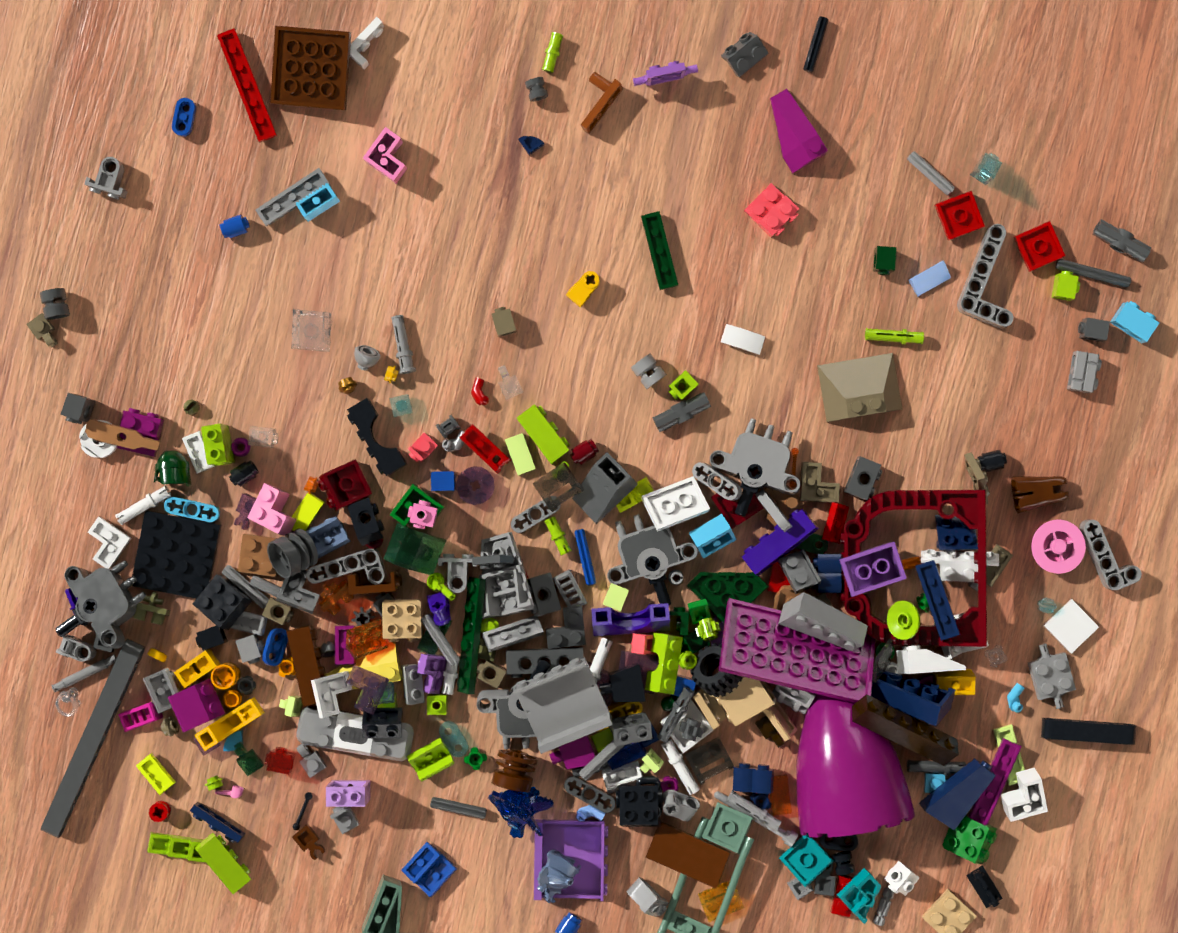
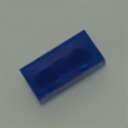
(627, 754)

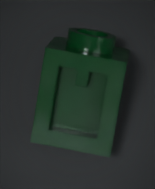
(682, 623)

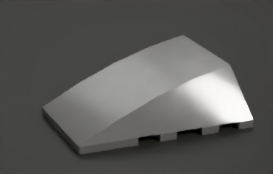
(507, 587)

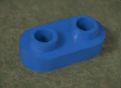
(181, 117)
(277, 647)

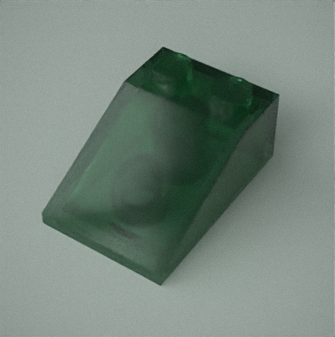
(414, 549)

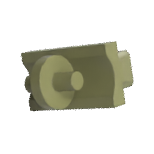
(159, 613)

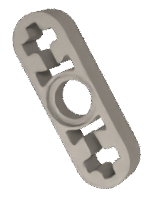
(708, 481)
(773, 510)
(521, 517)

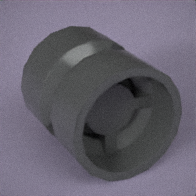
(57, 310)

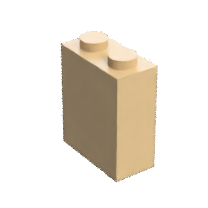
(747, 700)

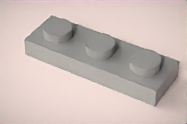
(513, 633)

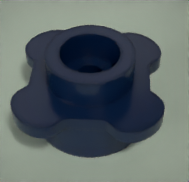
(766, 804)

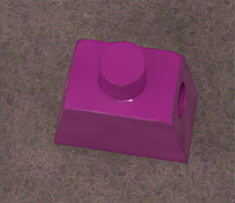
(574, 754)

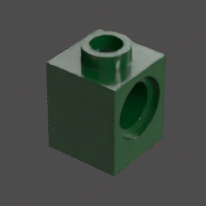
(884, 260)

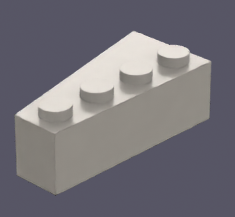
(823, 622)

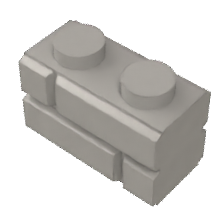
(1083, 372)

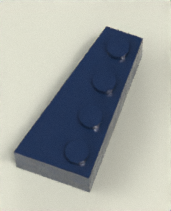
(913, 698)

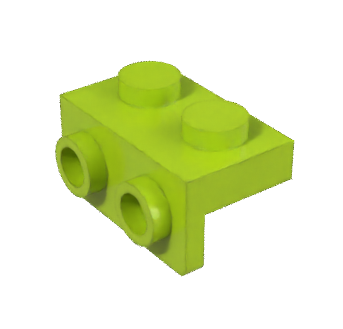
(430, 759)

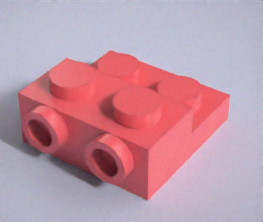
(772, 210)

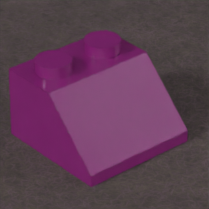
(196, 705)

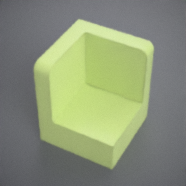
(615, 597)

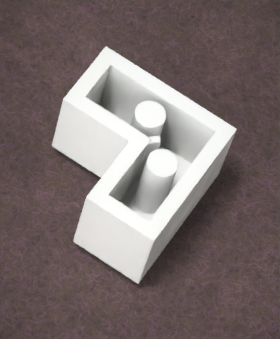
(1026, 800)

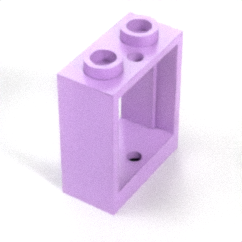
(340, 795)

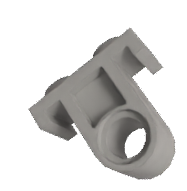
(108, 181)
(456, 569)
(647, 898)

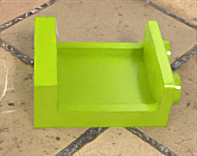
(217, 444)

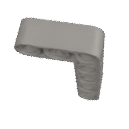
(981, 280)

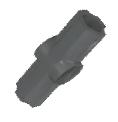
(1121, 240)
(681, 412)

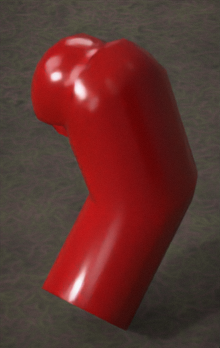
(477, 392)

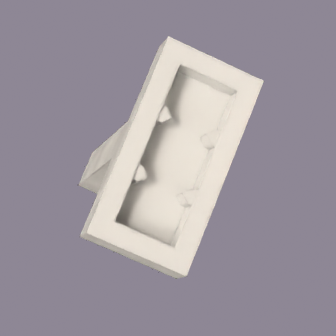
(362, 43)

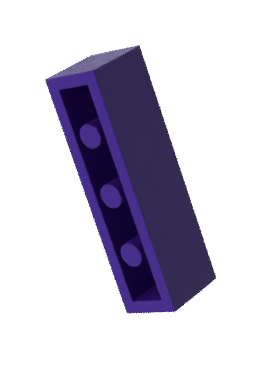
(779, 543)

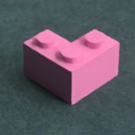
(381, 155)
(268, 510)

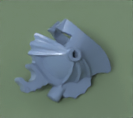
(556, 874)

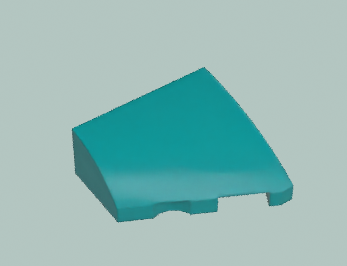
(860, 894)

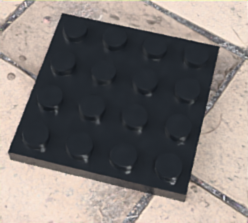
(175, 554)

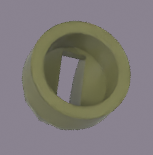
(194, 410)

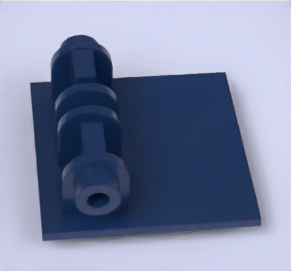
(954, 535)

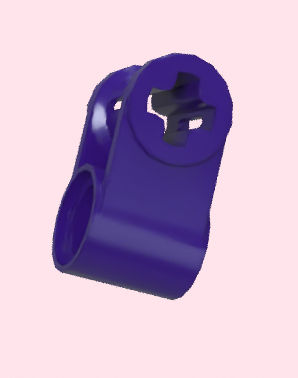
(439, 607)

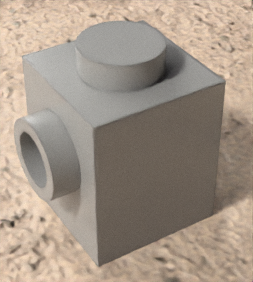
(250, 648)

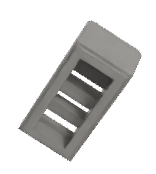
(568, 573)

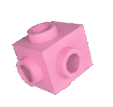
(430, 514)

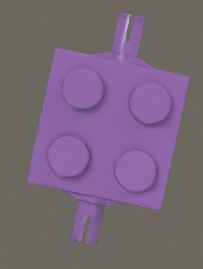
(659, 74)

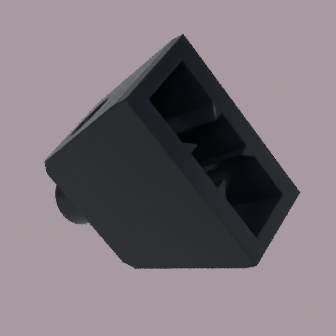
(625, 685)

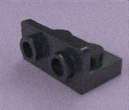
(383, 723)

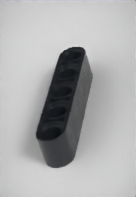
(1088, 731)

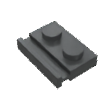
(799, 571)

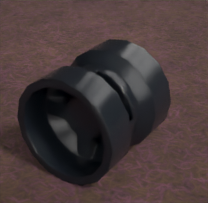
(843, 863)

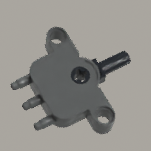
(102, 602)

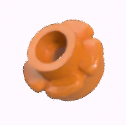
(311, 485)

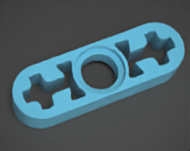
(177, 511)

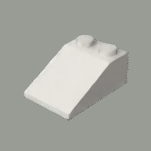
(916, 660)

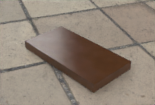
(688, 854)

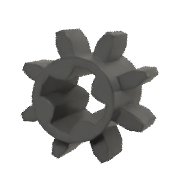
(366, 614)
(691, 729)

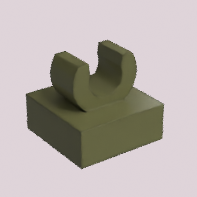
(484, 653)

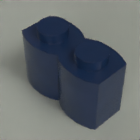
(829, 571)
(753, 779)

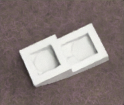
(742, 339)

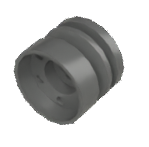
(292, 553)

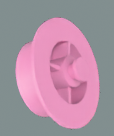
(1058, 546)

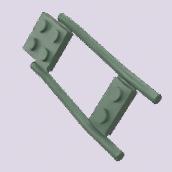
(730, 831)

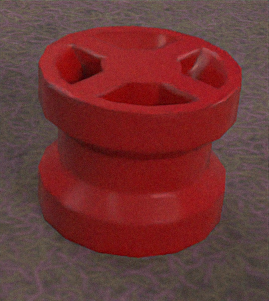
(163, 809)

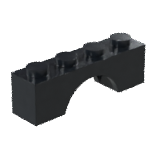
(364, 415)

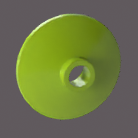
(903, 620)

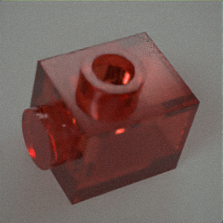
(280, 760)

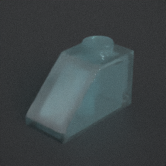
(986, 168)

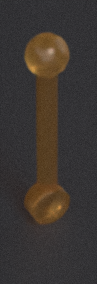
(795, 451)

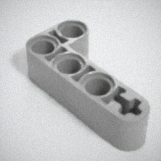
(1105, 552)
(344, 568)

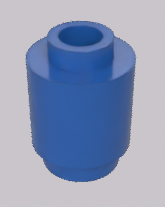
(234, 226)
(569, 924)

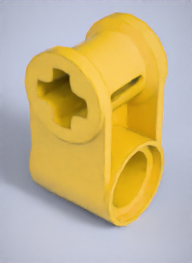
(580, 291)

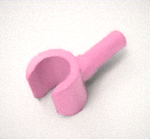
(235, 793)

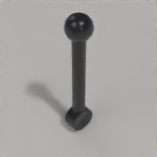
(308, 796)

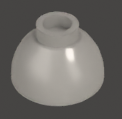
(366, 356)

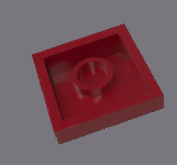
(344, 485)

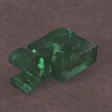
(247, 760)

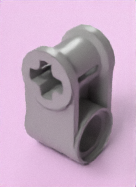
(72, 647)
(681, 806)

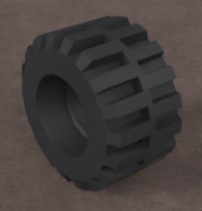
(702, 673)

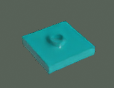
(806, 859)

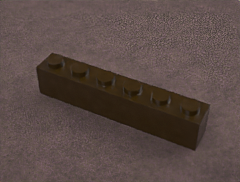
(905, 730)

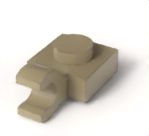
(41, 329)

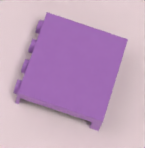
(580, 842)

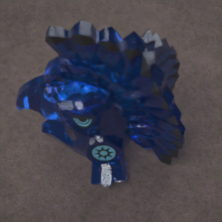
(519, 809)

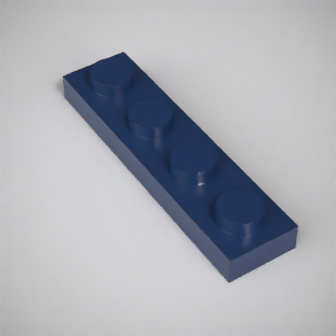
(937, 600)

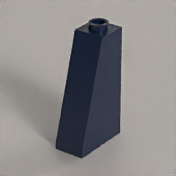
(959, 793)

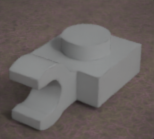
(311, 762)

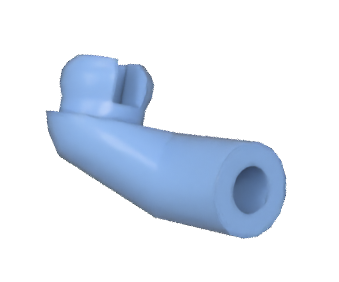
(589, 811)

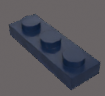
(216, 822)

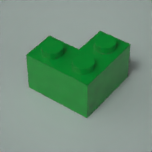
(413, 496)

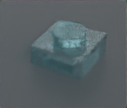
(401, 405)
(388, 695)

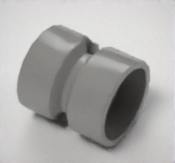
(645, 365)

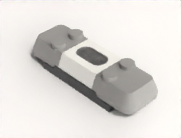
(345, 734)

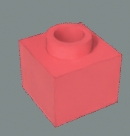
(642, 643)

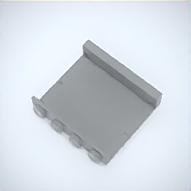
(563, 704)

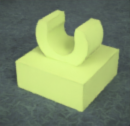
(292, 706)
(651, 761)

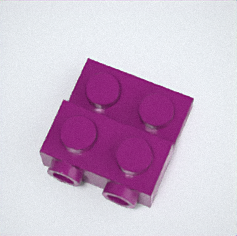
(148, 426)

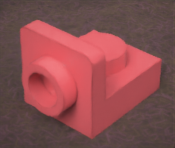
(422, 448)

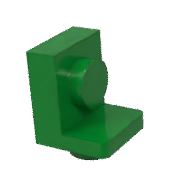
(698, 610)

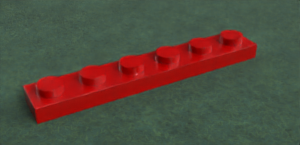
(247, 85)

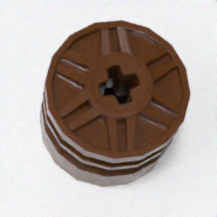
(513, 774)

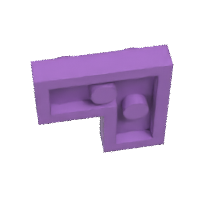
(433, 667)

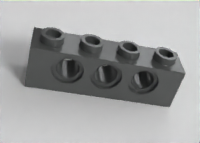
(514, 658)

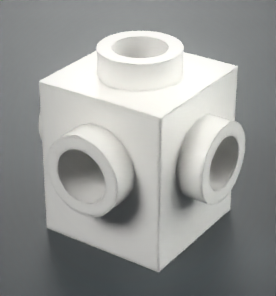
(901, 879)

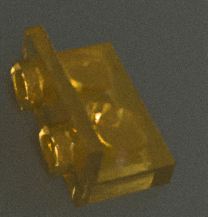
(712, 899)

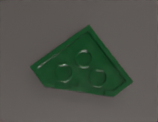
(724, 585)

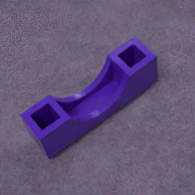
(651, 619)

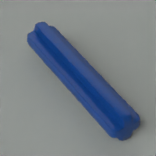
(585, 557)

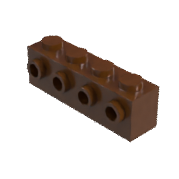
(306, 660)

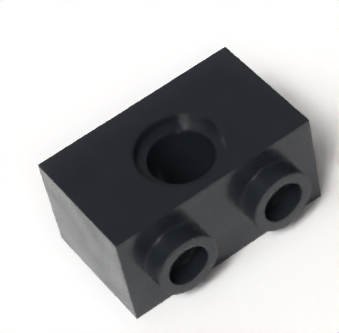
(359, 513)

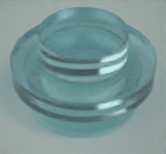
(1047, 605)

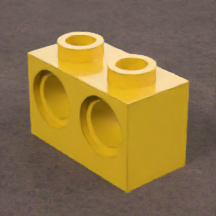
(197, 668)

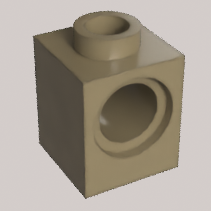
(503, 321)
(269, 611)
(495, 681)

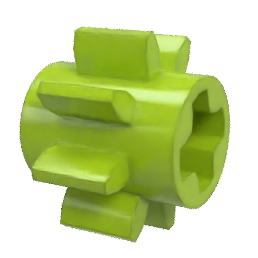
(708, 629)

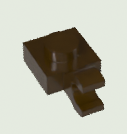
(768, 730)

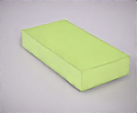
(520, 454)

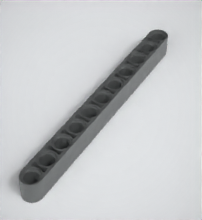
(92, 738)

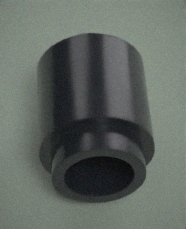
(992, 460)
(243, 473)

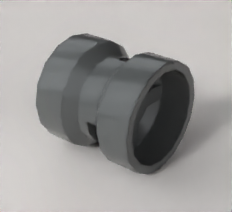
(536, 89)

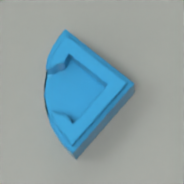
(232, 740)

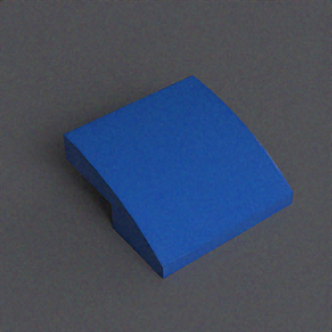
(429, 869)

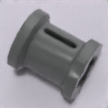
(448, 426)

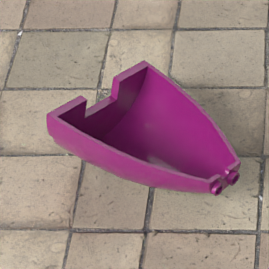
(847, 775)

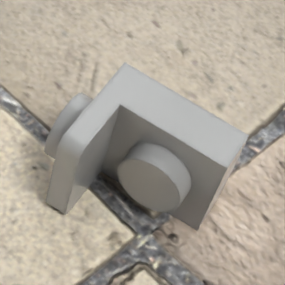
(344, 818)

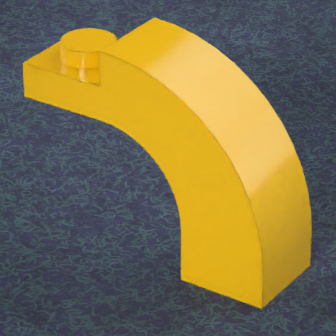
(229, 723)

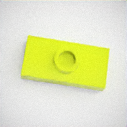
(155, 774)

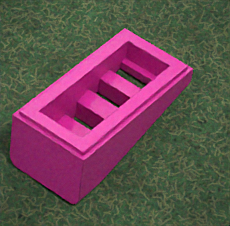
(150, 711)

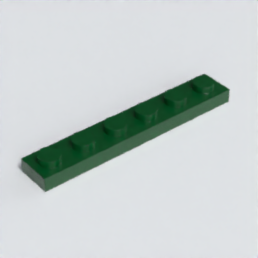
(471, 635)

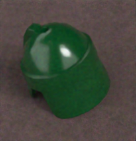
(172, 469)

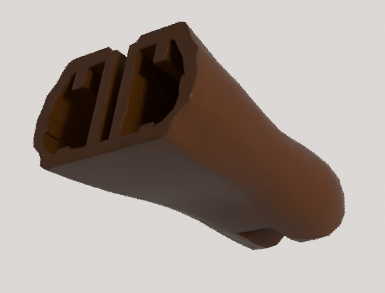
(1035, 492)

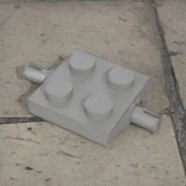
(1051, 676)

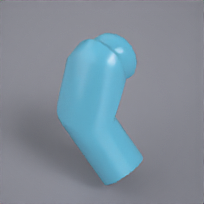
(1013, 698)

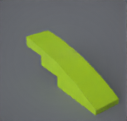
(175, 846)

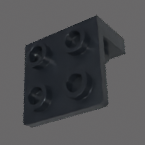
(639, 806)

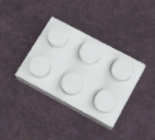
(675, 503)

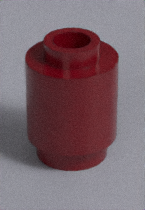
(584, 452)

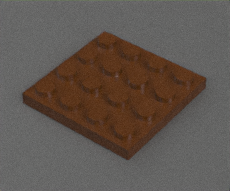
(310, 67)

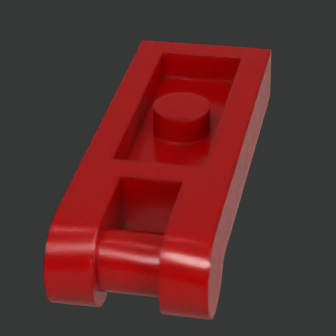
(484, 448)

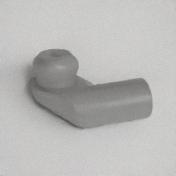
(453, 444)

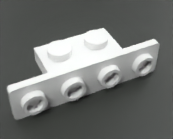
(957, 565)

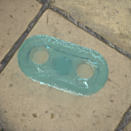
(453, 739)

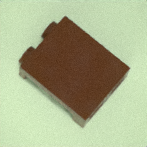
(355, 586)

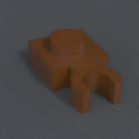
(307, 839)

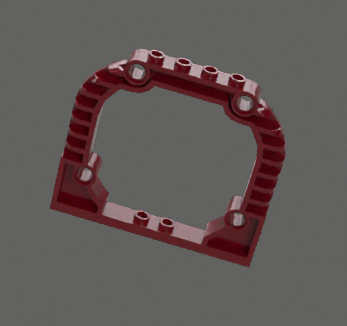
(970, 509)

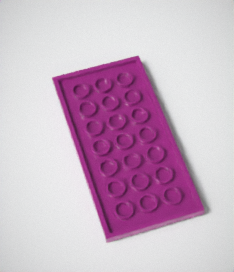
(776, 654)

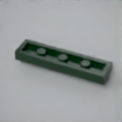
(659, 250)

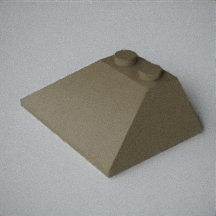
(859, 387)

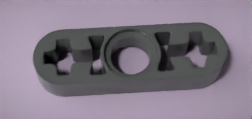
(605, 796)

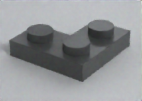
(294, 594)
(572, 633)

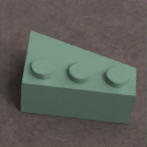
(385, 908)

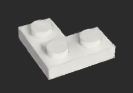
(113, 542)
(326, 690)

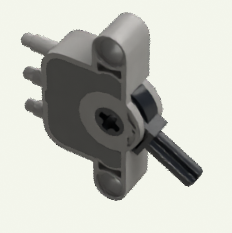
(509, 713)

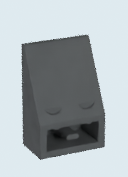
(604, 488)

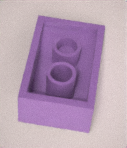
(872, 568)

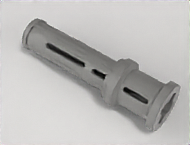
(404, 353)

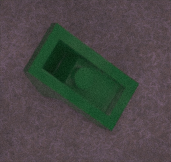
(693, 643)

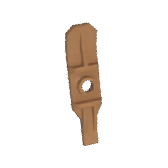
(111, 434)

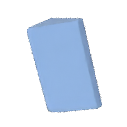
(930, 278)

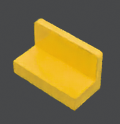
(961, 680)

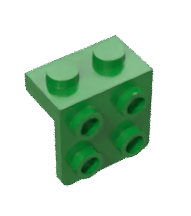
(970, 840)

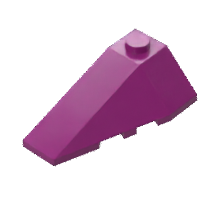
(796, 134)

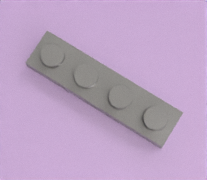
(286, 200)

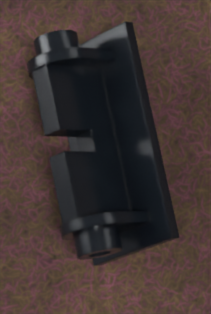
(984, 887)

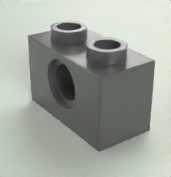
(77, 408)
(854, 486)
(550, 600)

